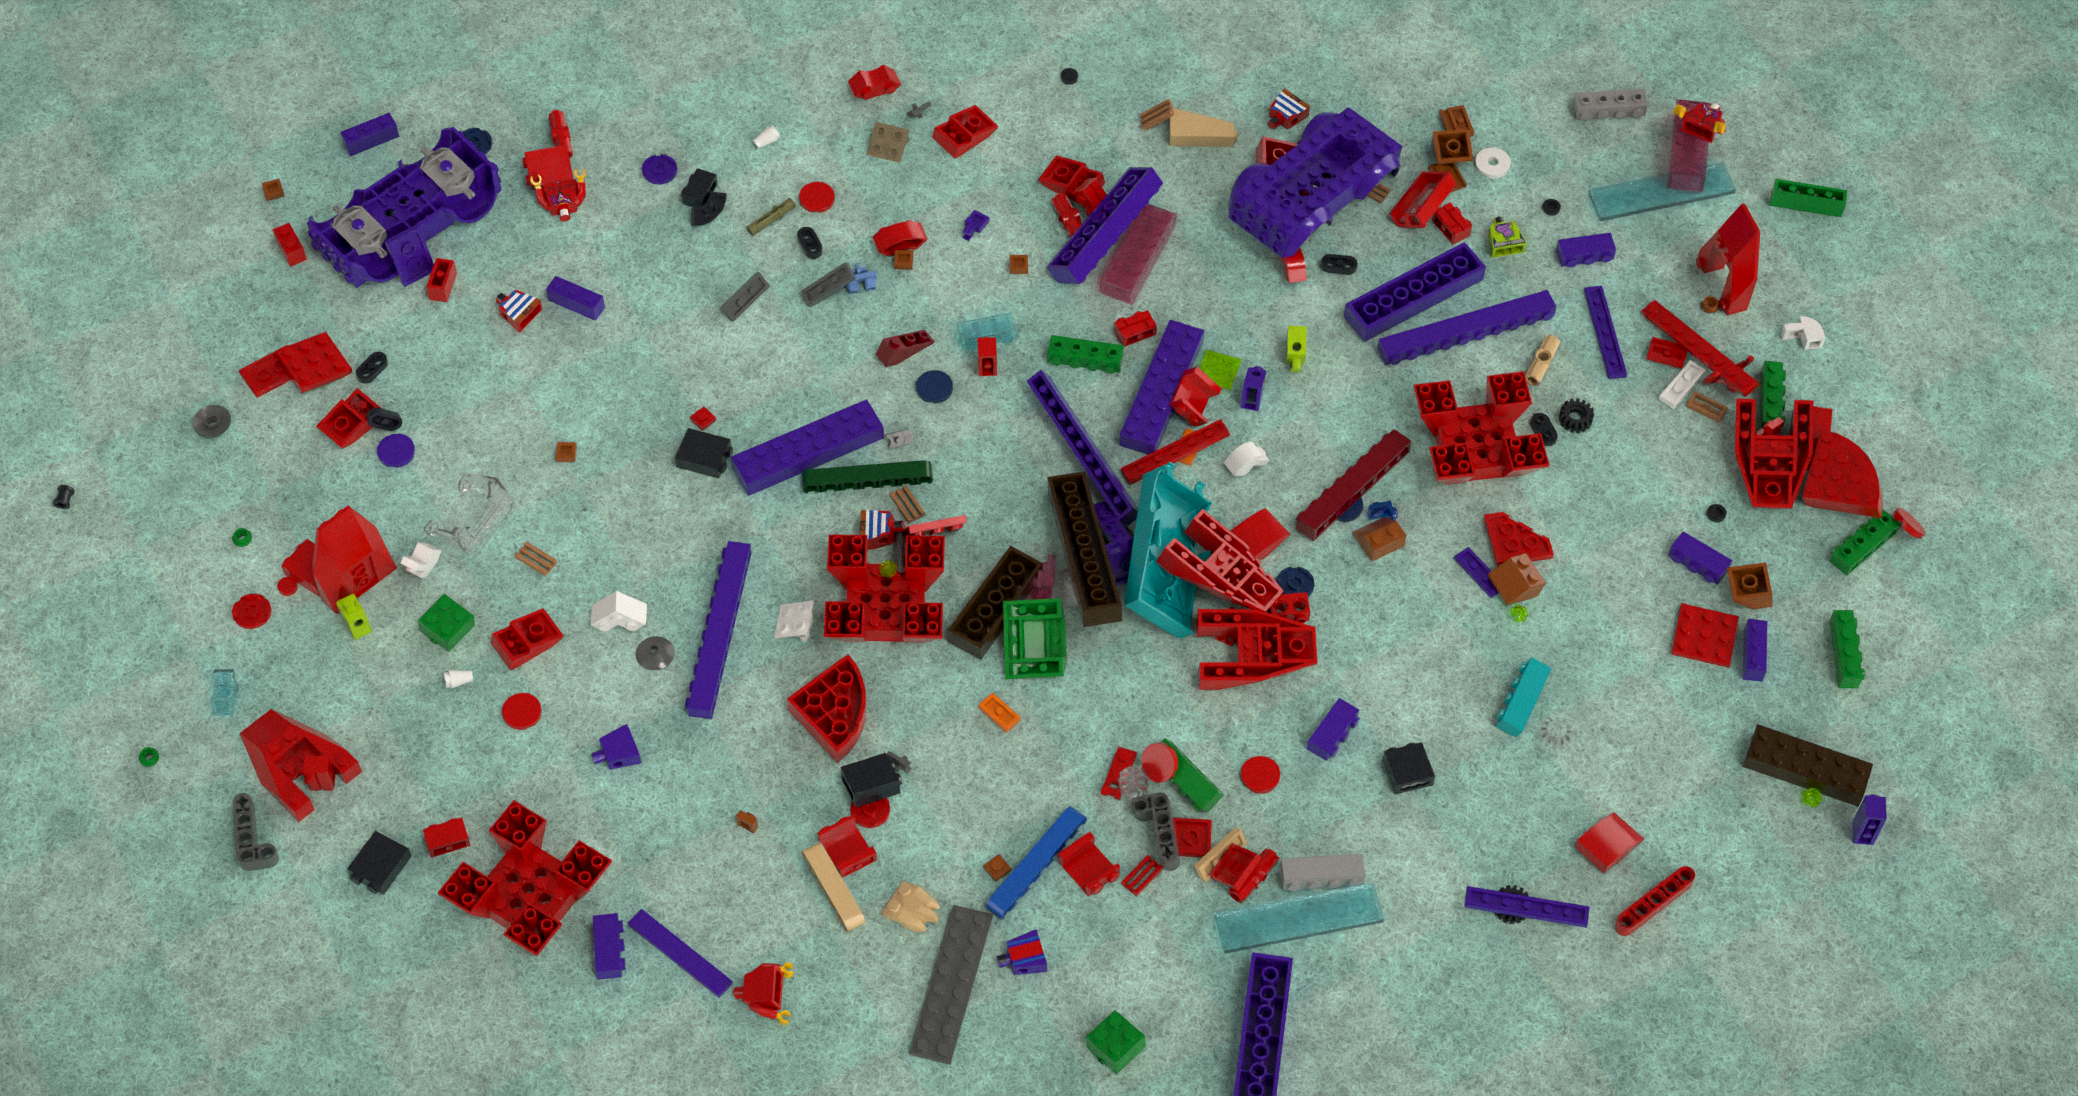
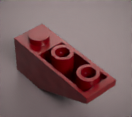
(900, 347)

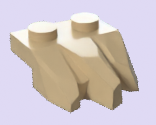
(911, 907)

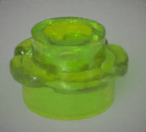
(888, 568)
(1520, 611)
(1812, 792)

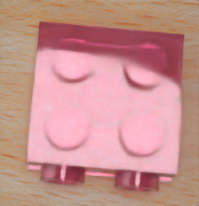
(1044, 583)

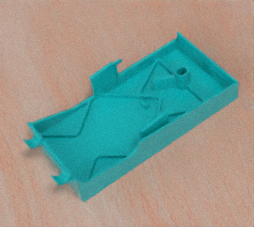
(1162, 515)

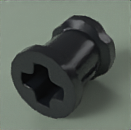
(63, 497)

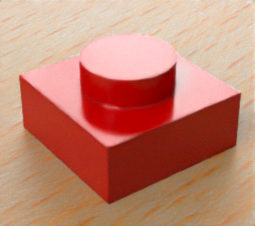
(703, 418)

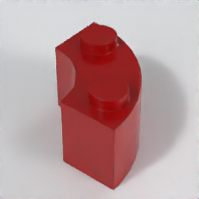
(874, 82)
(899, 236)

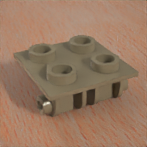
(888, 142)

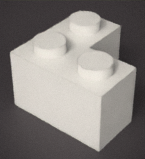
(618, 610)

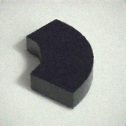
(709, 210)

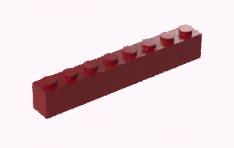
(1353, 484)

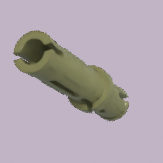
(771, 216)

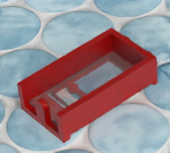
(1422, 199)

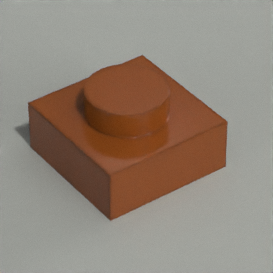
(273, 189)
(903, 259)
(1018, 264)
(566, 452)
(747, 821)
(997, 868)

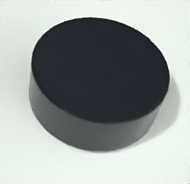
(1069, 76)
(1551, 207)
(1716, 513)

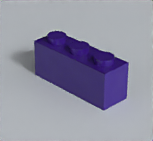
(369, 134)
(1586, 249)
(575, 298)
(1699, 558)
(1755, 650)
(1333, 730)
(1869, 819)
(608, 946)

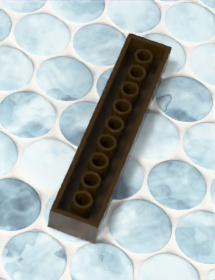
(1084, 549)

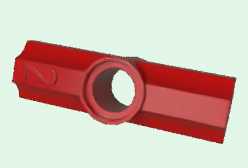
(559, 130)
(1066, 213)
(1259, 874)

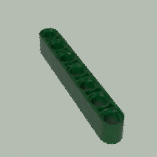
(867, 476)

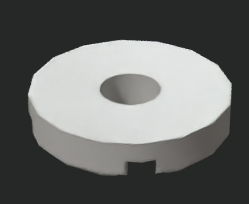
(1492, 171)

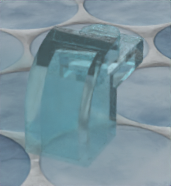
(225, 692)

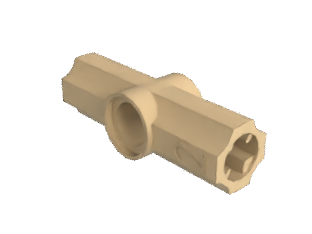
(1546, 353)

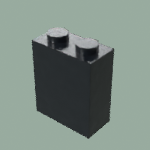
(704, 453)
(871, 779)
(378, 863)

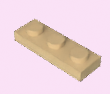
(1209, 861)

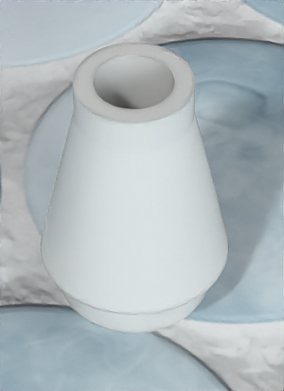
(766, 137)
(456, 678)

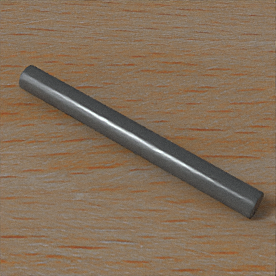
(901, 552)

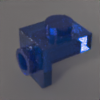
(1381, 510)

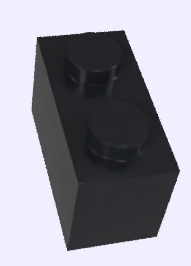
(698, 187)

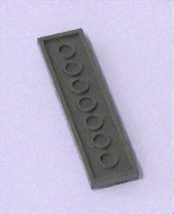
(951, 985)

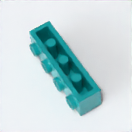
(1523, 697)

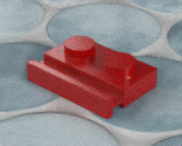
(1666, 352)

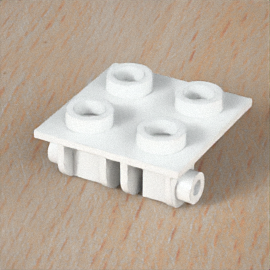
(795, 620)

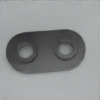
(810, 243)
(1339, 263)
(370, 367)
(381, 418)
(1544, 428)

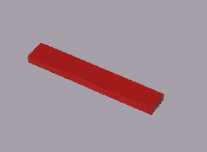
(1176, 451)

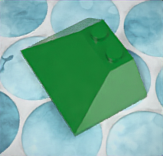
(1034, 638)

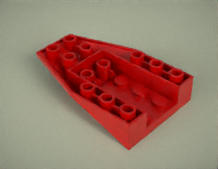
(348, 557)

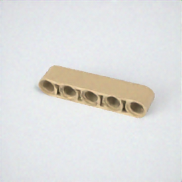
(834, 886)

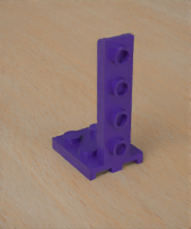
(1120, 542)

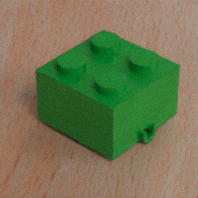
(446, 622)
(1115, 1042)

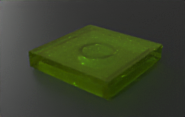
(1220, 368)

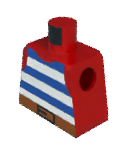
(1287, 110)
(518, 308)
(879, 528)

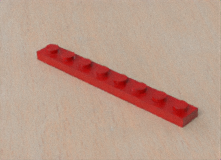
(1700, 348)

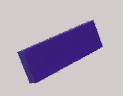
(1476, 570)

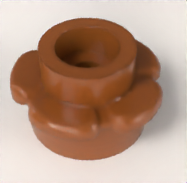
(1710, 301)

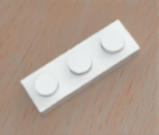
(1682, 384)

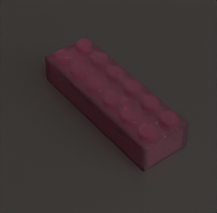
(1687, 155)
(1138, 254)

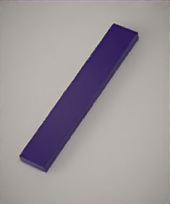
(1605, 332)
(1526, 906)
(680, 953)

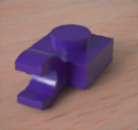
(975, 222)

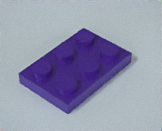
(410, 255)

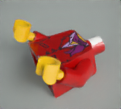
(1702, 121)
(561, 197)
(764, 990)

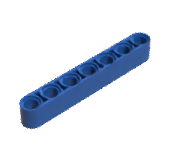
(1035, 861)

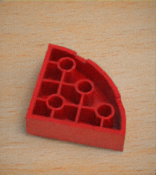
(1842, 478)
(833, 707)

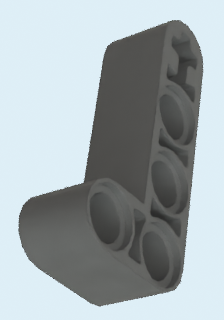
(249, 831)
(1162, 831)

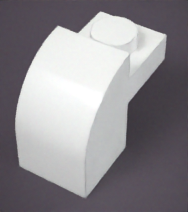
(1806, 329)
(1244, 458)
(422, 560)

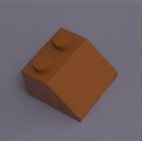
(1451, 146)
(1380, 537)
(1517, 579)
(1750, 585)

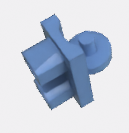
(862, 276)

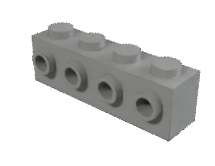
(1610, 104)
(1322, 872)

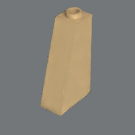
(1200, 130)

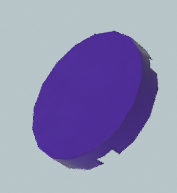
(655, 172)
(396, 450)

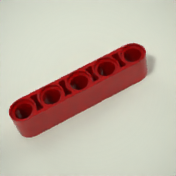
(1658, 893)

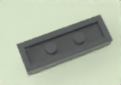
(828, 284)
(745, 296)

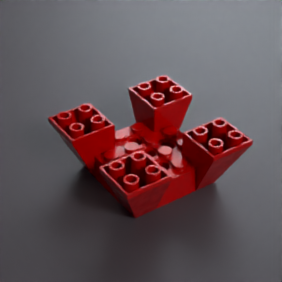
(1481, 438)
(884, 606)
(494, 896)

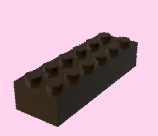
(983, 615)
(1808, 765)

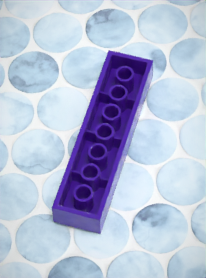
(1104, 225)
(1414, 291)
(1152, 407)
(807, 447)
(1263, 1025)

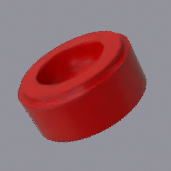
(287, 586)

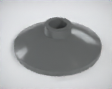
(211, 414)
(658, 659)

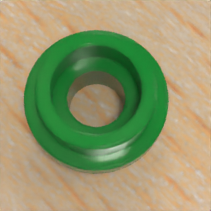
(239, 533)
(146, 752)

